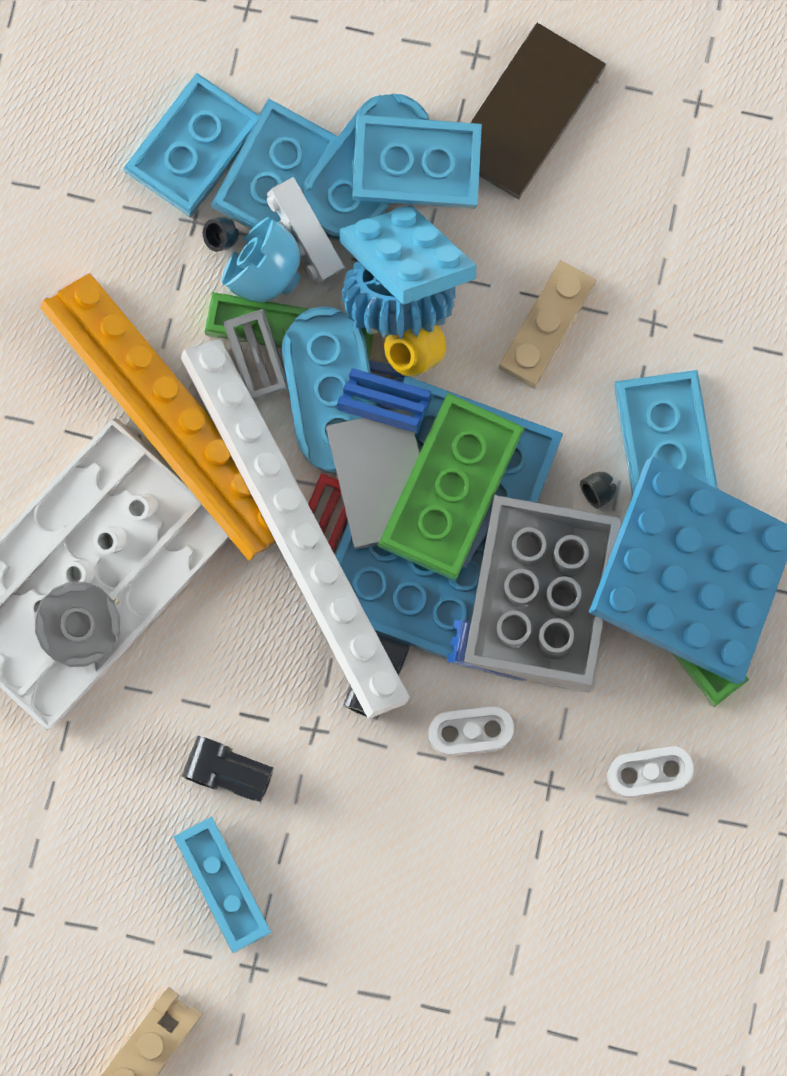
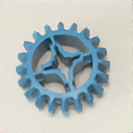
(380, 311)

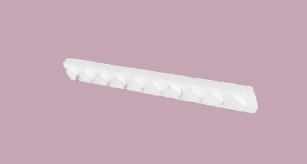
(295, 529)

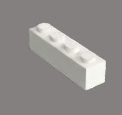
(303, 224)

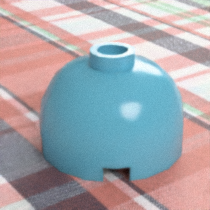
(265, 264)

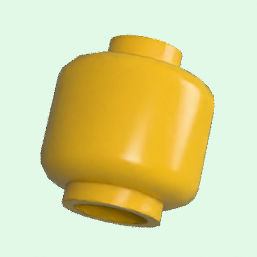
(414, 354)

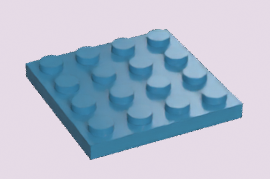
(693, 571)

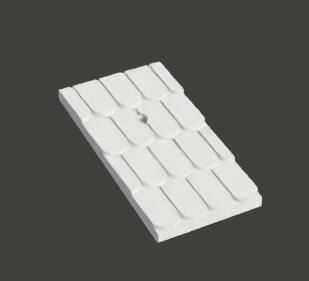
(63, 537)

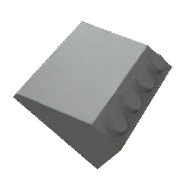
(538, 593)

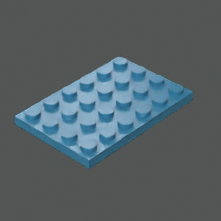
(420, 603)

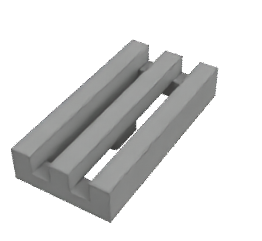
(245, 321)

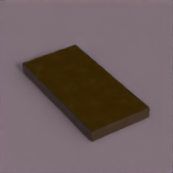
(532, 107)

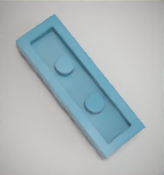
(222, 885)

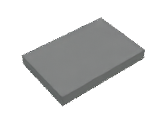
(371, 473)

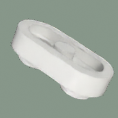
(470, 730)
(649, 772)

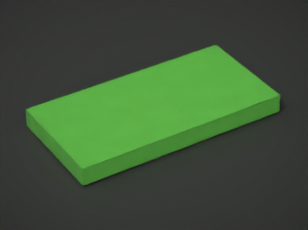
(451, 487)

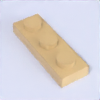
(547, 324)

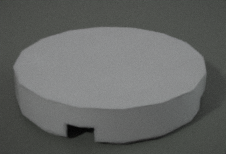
(77, 624)

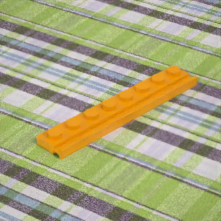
(159, 407)

